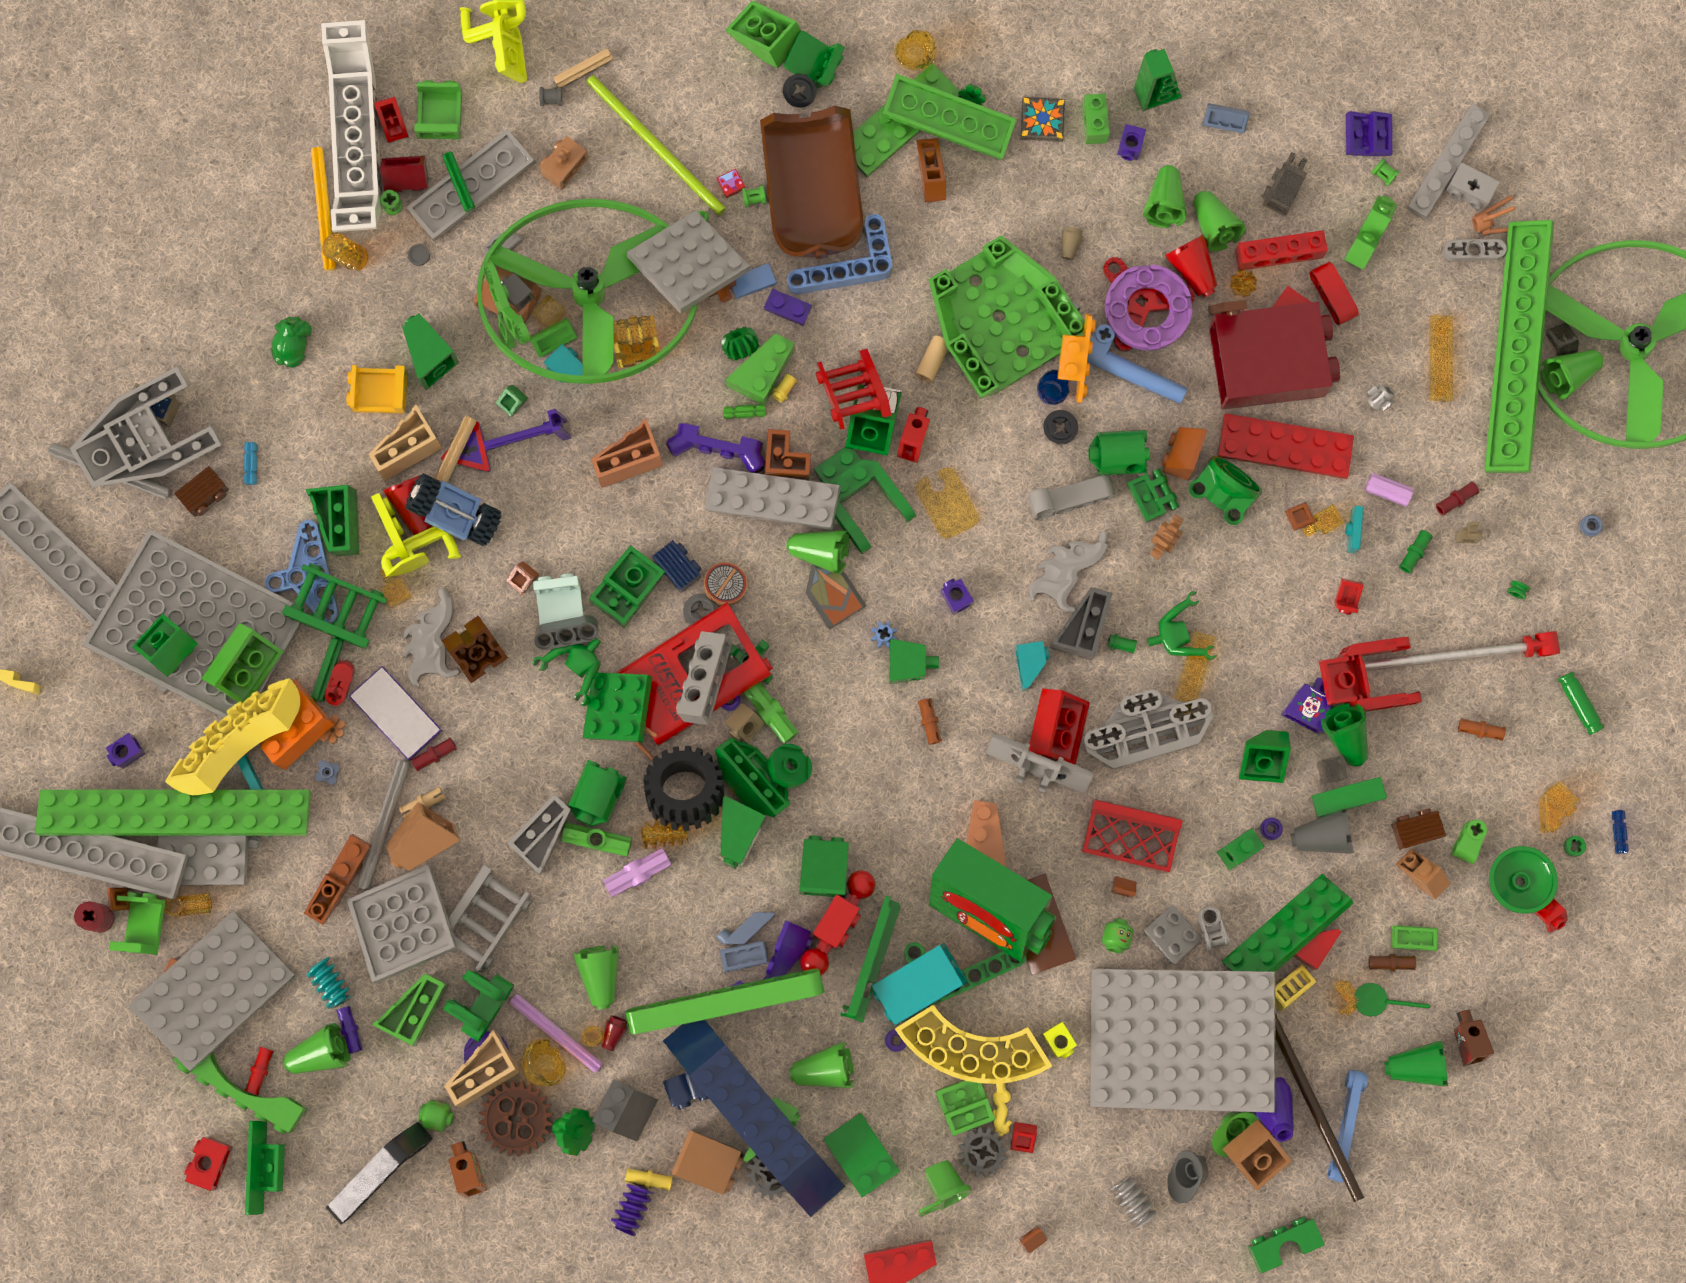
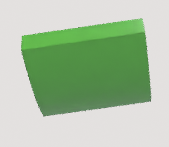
(964, 1106)

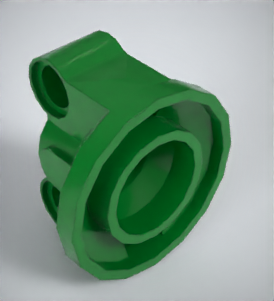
(1227, 488)

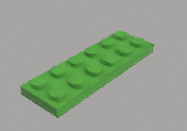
(949, 117)
(882, 137)

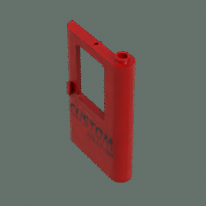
(669, 674)

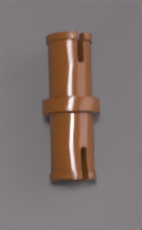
(929, 721)
(1481, 729)

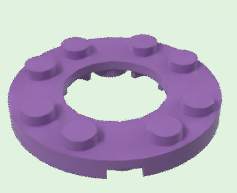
(1161, 280)

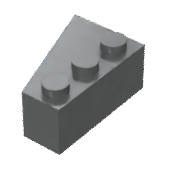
(1084, 627)

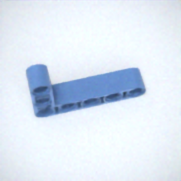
(848, 267)

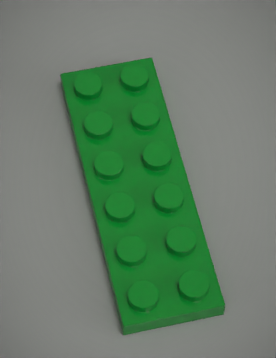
(1290, 928)

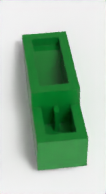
(1349, 796)

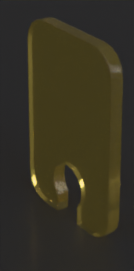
(949, 509)

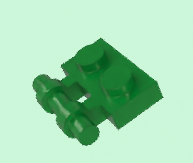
(1146, 497)

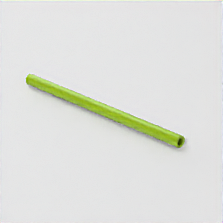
(656, 145)

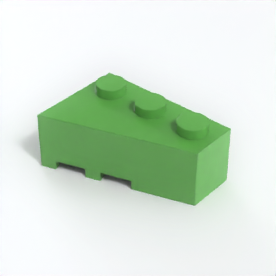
(414, 1010)

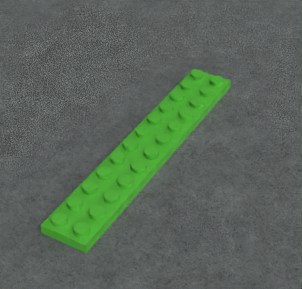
(1519, 347)
(173, 813)

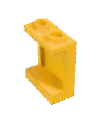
(377, 390)

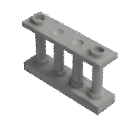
(473, 898)

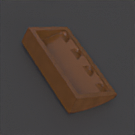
(1058, 949)

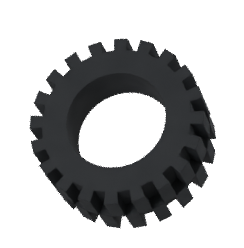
(687, 811)

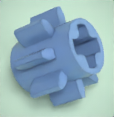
(881, 628)

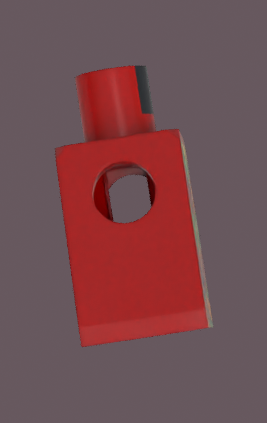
(914, 435)

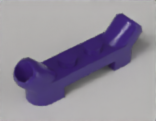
(688, 436)

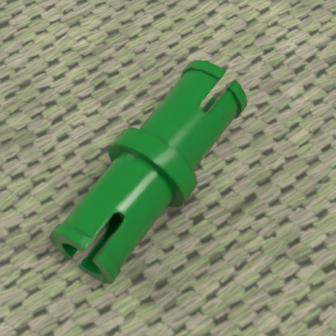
(1415, 551)

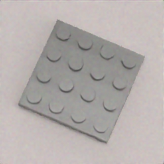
(688, 261)
(211, 858)
(402, 924)

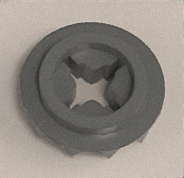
(692, 605)

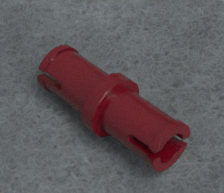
(1457, 498)
(434, 754)

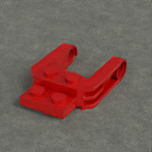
(1347, 679)

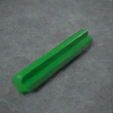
(458, 181)
(330, 660)

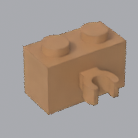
(563, 162)

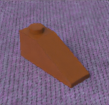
(931, 170)

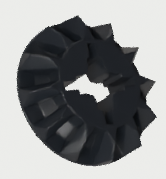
(799, 100)
(1060, 417)

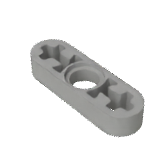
(1480, 243)

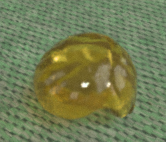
(916, 50)
(543, 1063)

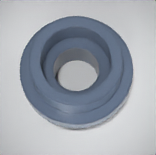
(1595, 521)

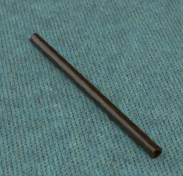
(1317, 1112)

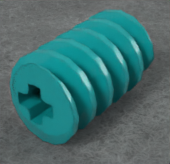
(328, 983)

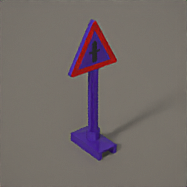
(475, 451)

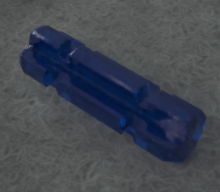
(1620, 832)

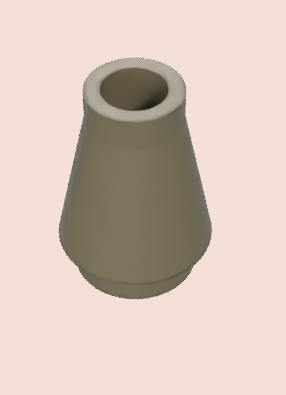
(1070, 242)

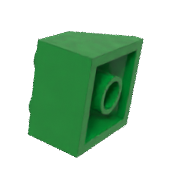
(165, 645)

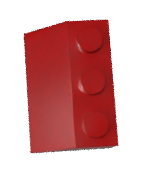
(1059, 725)

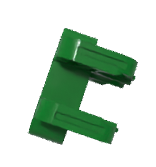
(485, 1008)

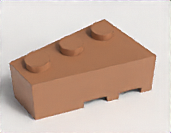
(628, 456)

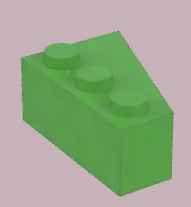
(762, 369)

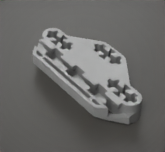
(1149, 723)

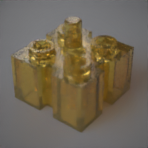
(635, 340)

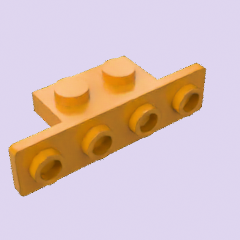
(1074, 356)

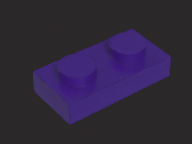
(787, 307)

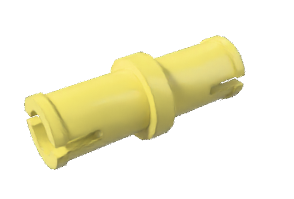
(648, 1179)

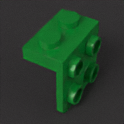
(814, 59)

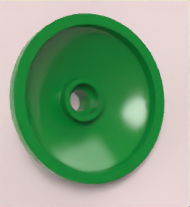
(1538, 878)

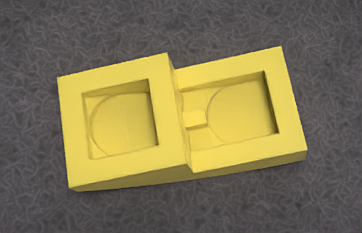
(13, 679)

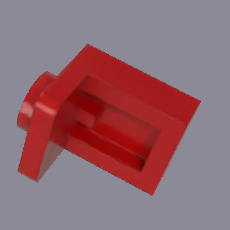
(1348, 596)
(1553, 915)

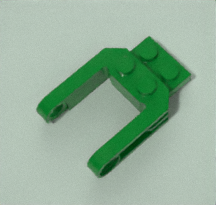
(852, 476)

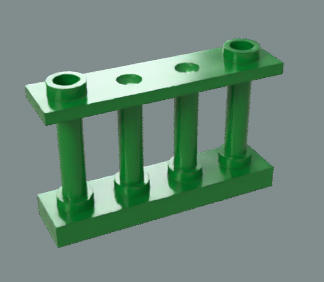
(317, 621)

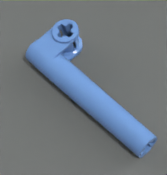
(1128, 370)

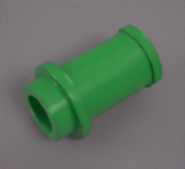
(1121, 643)

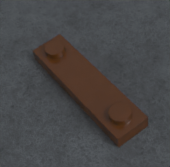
(1230, 308)

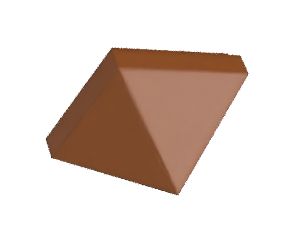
(114, 904)

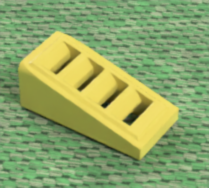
(1280, 1004)

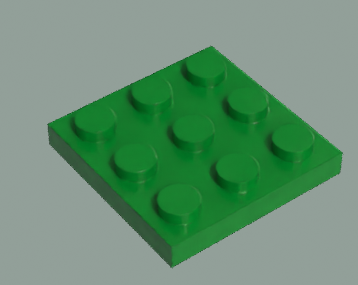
(617, 707)

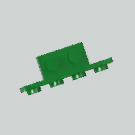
(264, 1167)

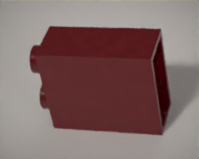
(1273, 355)

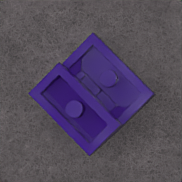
(1369, 134)

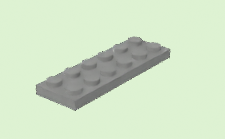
(484, 175)
(772, 498)

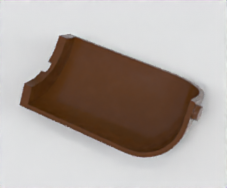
(813, 182)

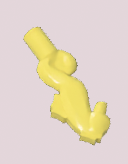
(1001, 1097)

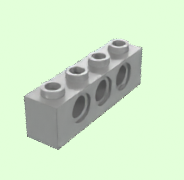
(701, 709)

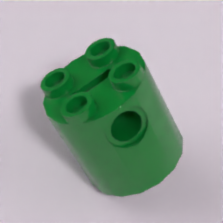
(1119, 452)
(596, 794)

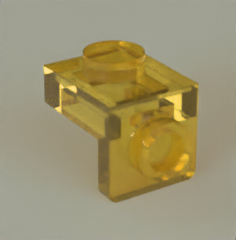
(1346, 991)

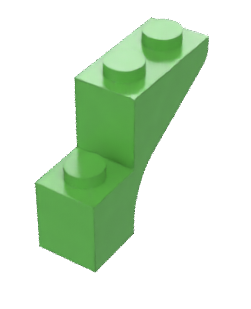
(1371, 231)

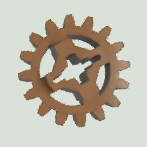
(1167, 537)

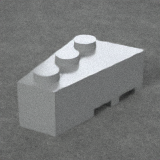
(541, 833)

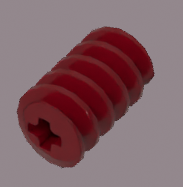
(94, 917)

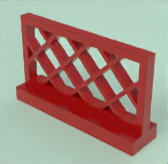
(1137, 816)

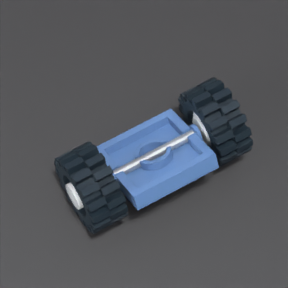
(453, 510)

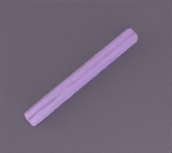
(556, 1033)

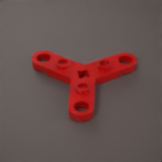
(1155, 300)

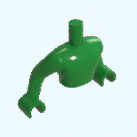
(1175, 634)
(580, 661)

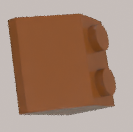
(1184, 452)

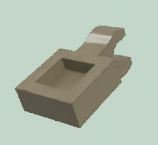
(1469, 534)

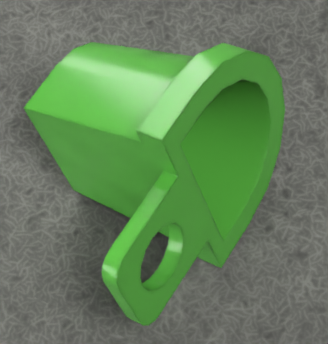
(945, 1185)

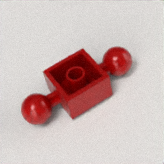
(837, 920)

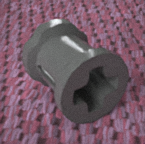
(550, 96)

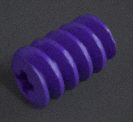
(631, 1209)

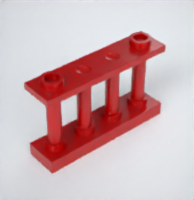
(869, 377)

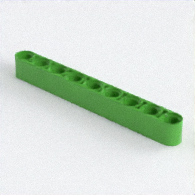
(724, 1001)

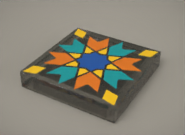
(1042, 119)

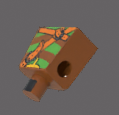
(470, 1180)

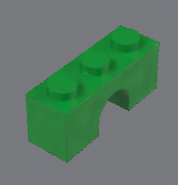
(1266, 1249)

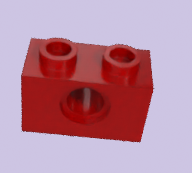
(218, 1153)

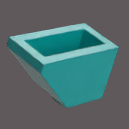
(1030, 661)

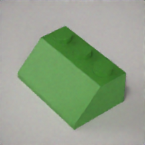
(242, 664)

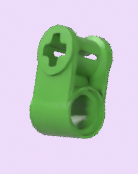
(1468, 845)

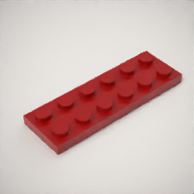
(1285, 446)

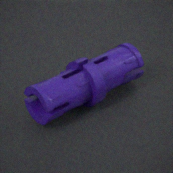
(349, 1030)

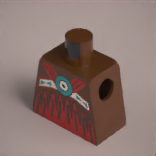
(1475, 1047)

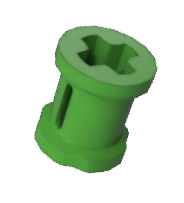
(1385, 172)
(754, 196)
(385, 201)

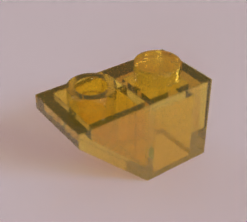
(1555, 805)

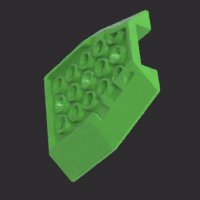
(1033, 307)

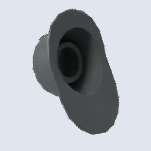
(1186, 1176)

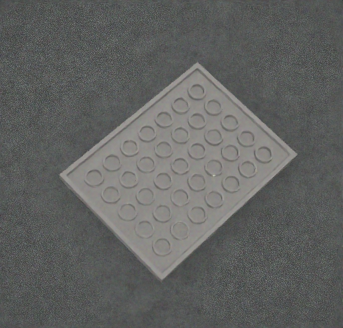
(199, 599)
(1183, 1040)

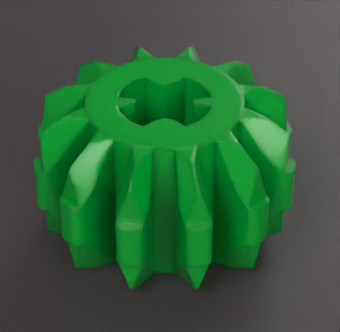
(740, 343)

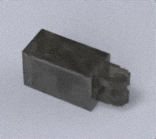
(1285, 187)

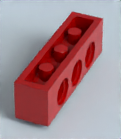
(1281, 250)

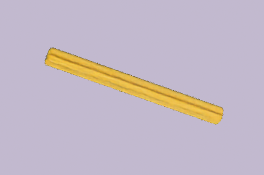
(322, 201)

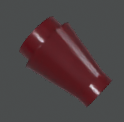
(614, 1030)

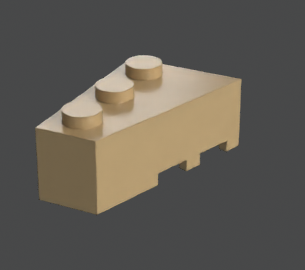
(405, 445)
(482, 1072)

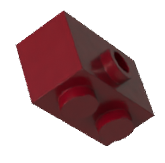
(404, 173)

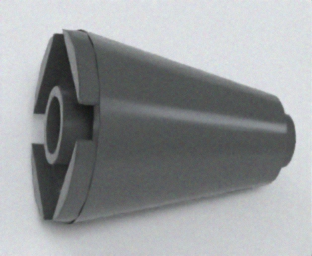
(1324, 834)

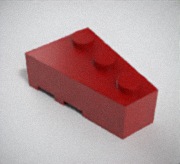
(900, 1262)

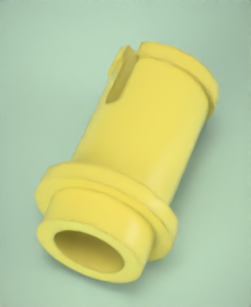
(783, 389)

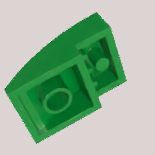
(627, 586)

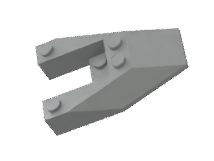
(130, 441)

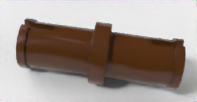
(1392, 962)

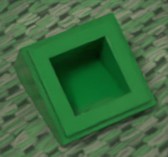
(511, 400)

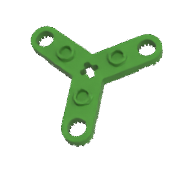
(510, 323)

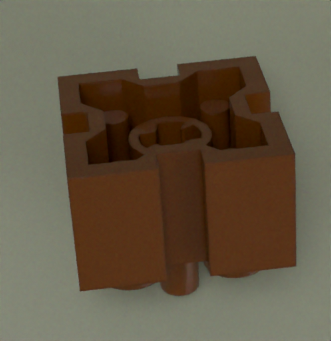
(474, 649)

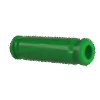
(1581, 703)

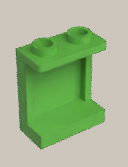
(439, 110)

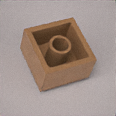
(1257, 1155)

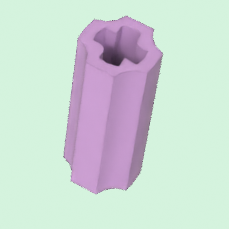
(1389, 489)

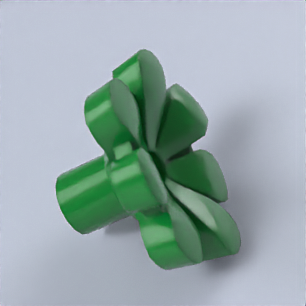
(972, 94)

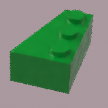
(337, 517)

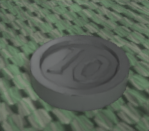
(418, 254)

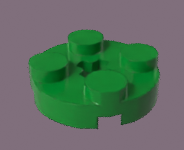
(781, 774)

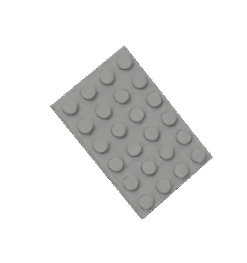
(211, 991)

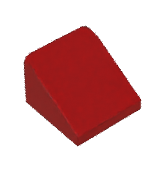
(1023, 1137)

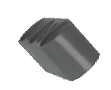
(558, 640)

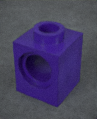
(1133, 134)
(956, 605)
(134, 751)

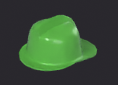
(1231, 1126)

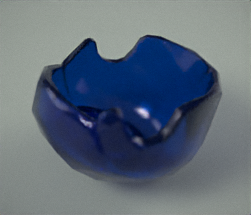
(1051, 389)

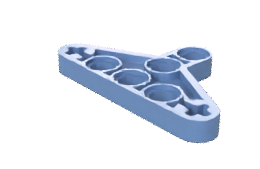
(298, 558)

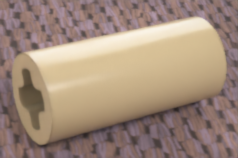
(932, 359)

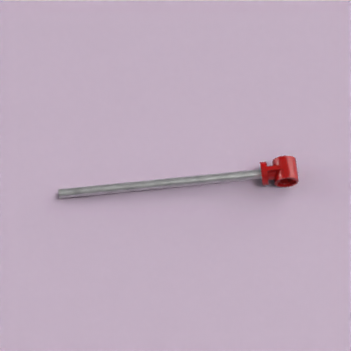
(1544, 644)

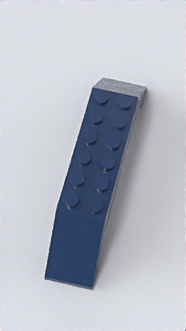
(754, 1115)

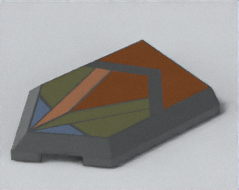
(833, 596)

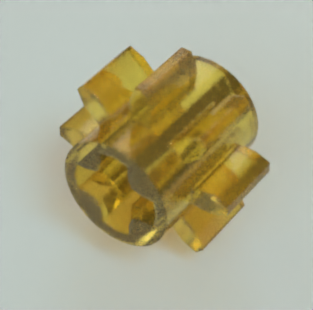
(1243, 283)

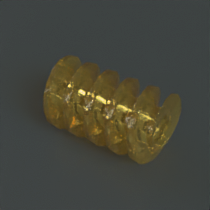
(345, 252)
(662, 835)

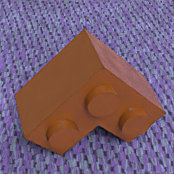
(781, 461)

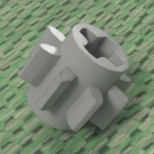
(1381, 397)

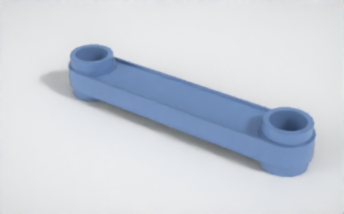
(1355, 1082)

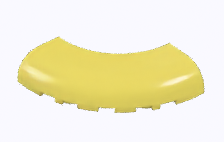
(234, 736)
(972, 1056)

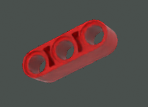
(1334, 293)

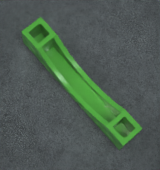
(281, 1111)

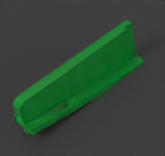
(873, 960)

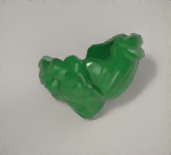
(290, 341)

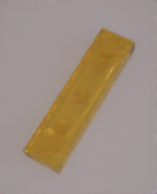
(1440, 358)

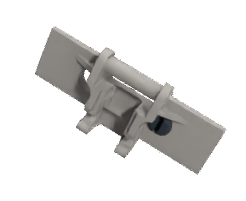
(1037, 765)

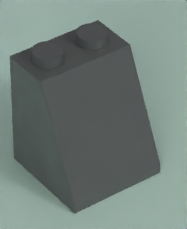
(625, 1110)

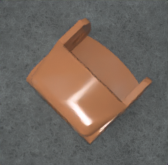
(488, 301)

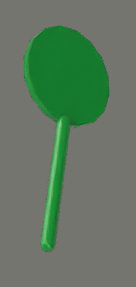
(1374, 1000)

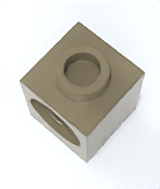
(744, 723)

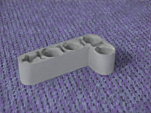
(1070, 497)

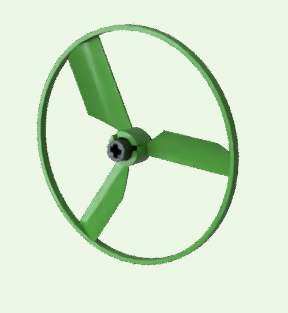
(587, 291)
(1635, 345)

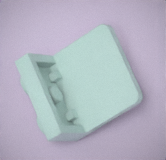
(558, 598)

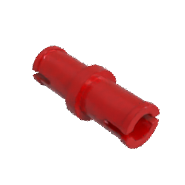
(259, 1070)

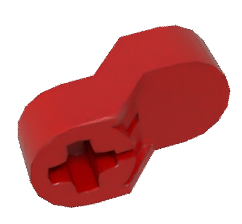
(336, 692)

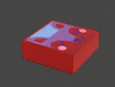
(730, 183)

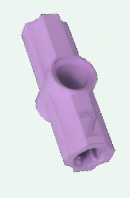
(637, 872)

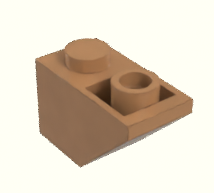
(1424, 873)

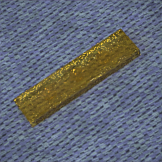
(1193, 672)

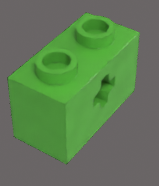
(1095, 118)

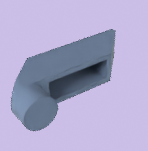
(746, 930)

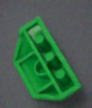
(748, 776)

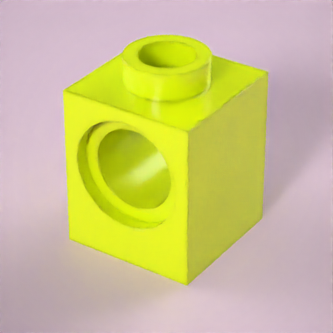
(1050, 1036)

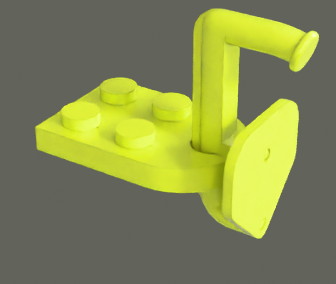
(505, 32)
(405, 548)

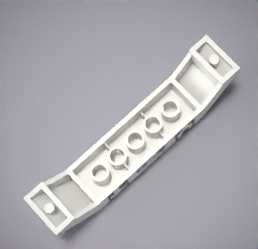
(353, 126)

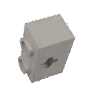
(1482, 186)

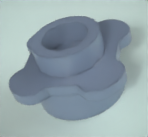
(331, 778)

